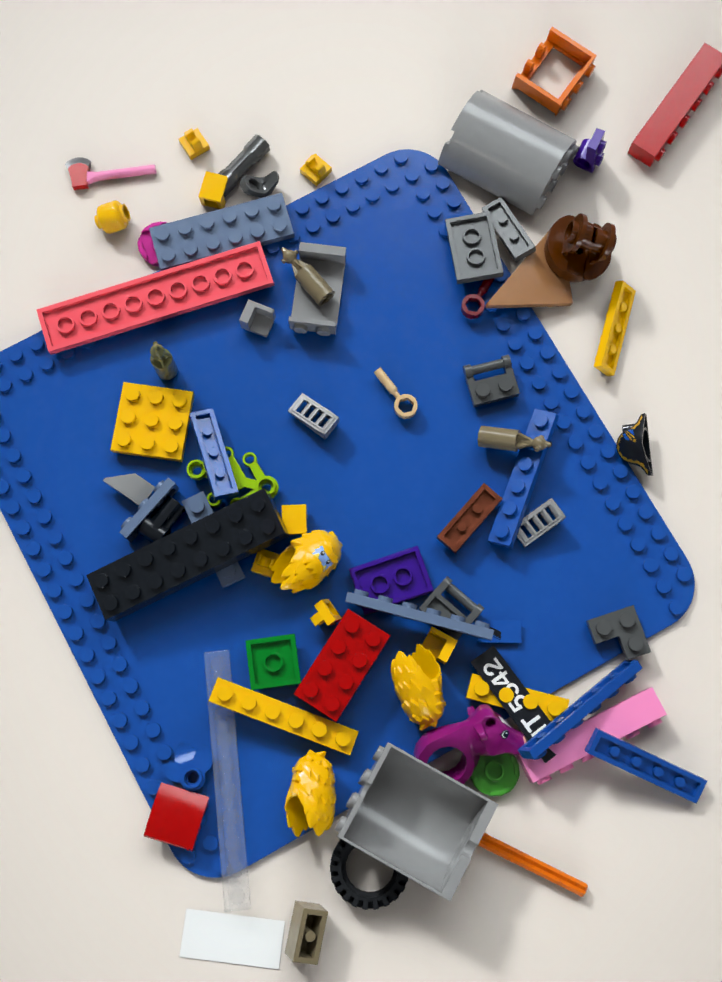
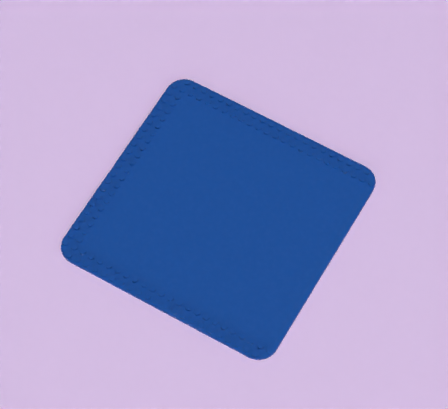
(370, 482)

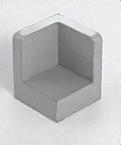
(257, 318)

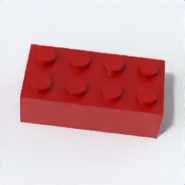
(342, 665)

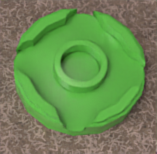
(496, 774)

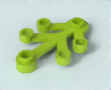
(240, 478)

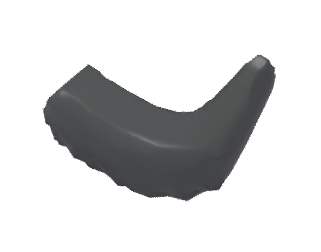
(259, 186)

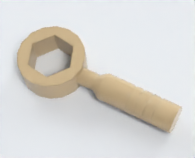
(392, 389)

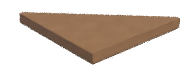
(533, 285)

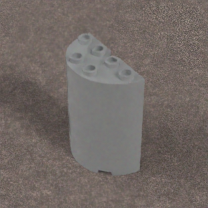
(507, 152)
(416, 820)

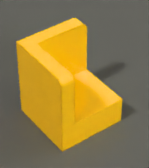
(213, 190)
(295, 518)
(439, 644)

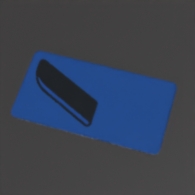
(504, 631)

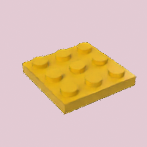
(152, 422)

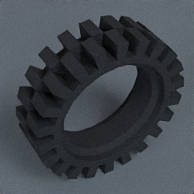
(355, 896)

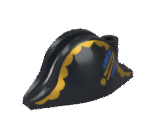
(634, 444)

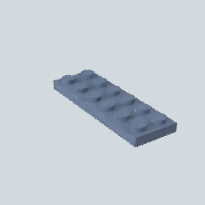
(221, 231)

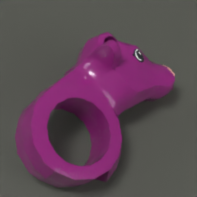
(480, 735)

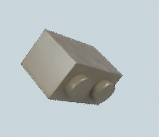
(306, 932)

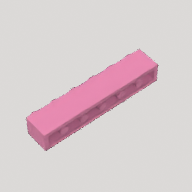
(619, 720)

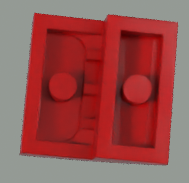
(176, 816)

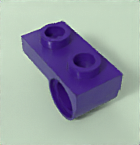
(591, 152)

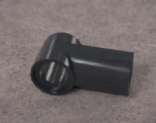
(161, 522)

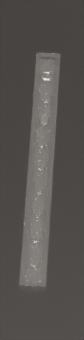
(227, 789)

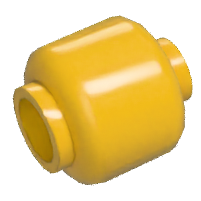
(112, 217)

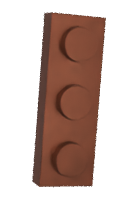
(469, 518)

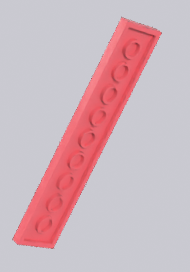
(154, 297)

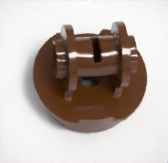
(589, 241)

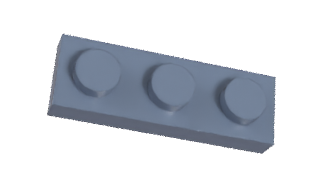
(148, 507)

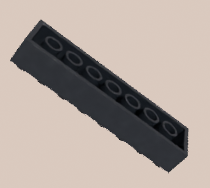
(187, 555)

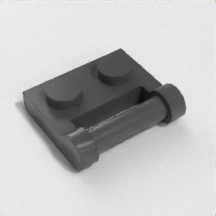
(492, 388)
(438, 602)

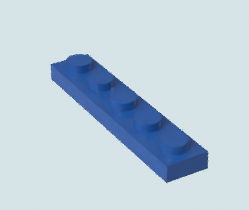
(645, 765)

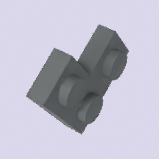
(623, 625)

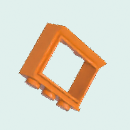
(570, 49)

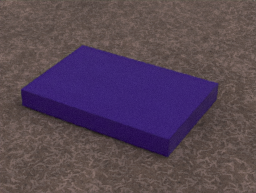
(393, 576)

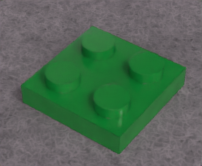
(273, 662)

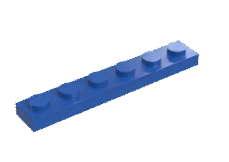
(522, 481)
(585, 705)

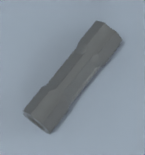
(251, 154)

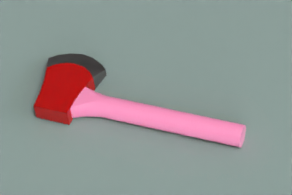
(82, 177)

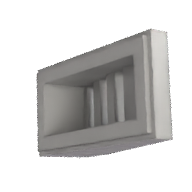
(323, 431)
(554, 509)

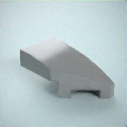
(131, 486)

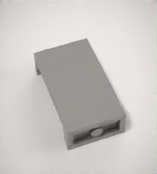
(306, 313)

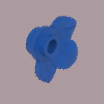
(188, 762)

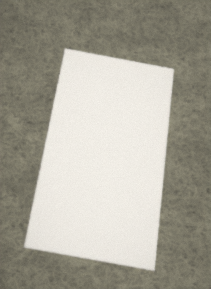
(232, 939)

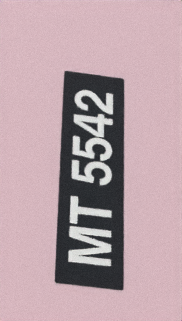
(499, 675)

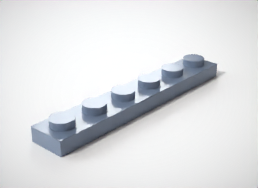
(430, 617)

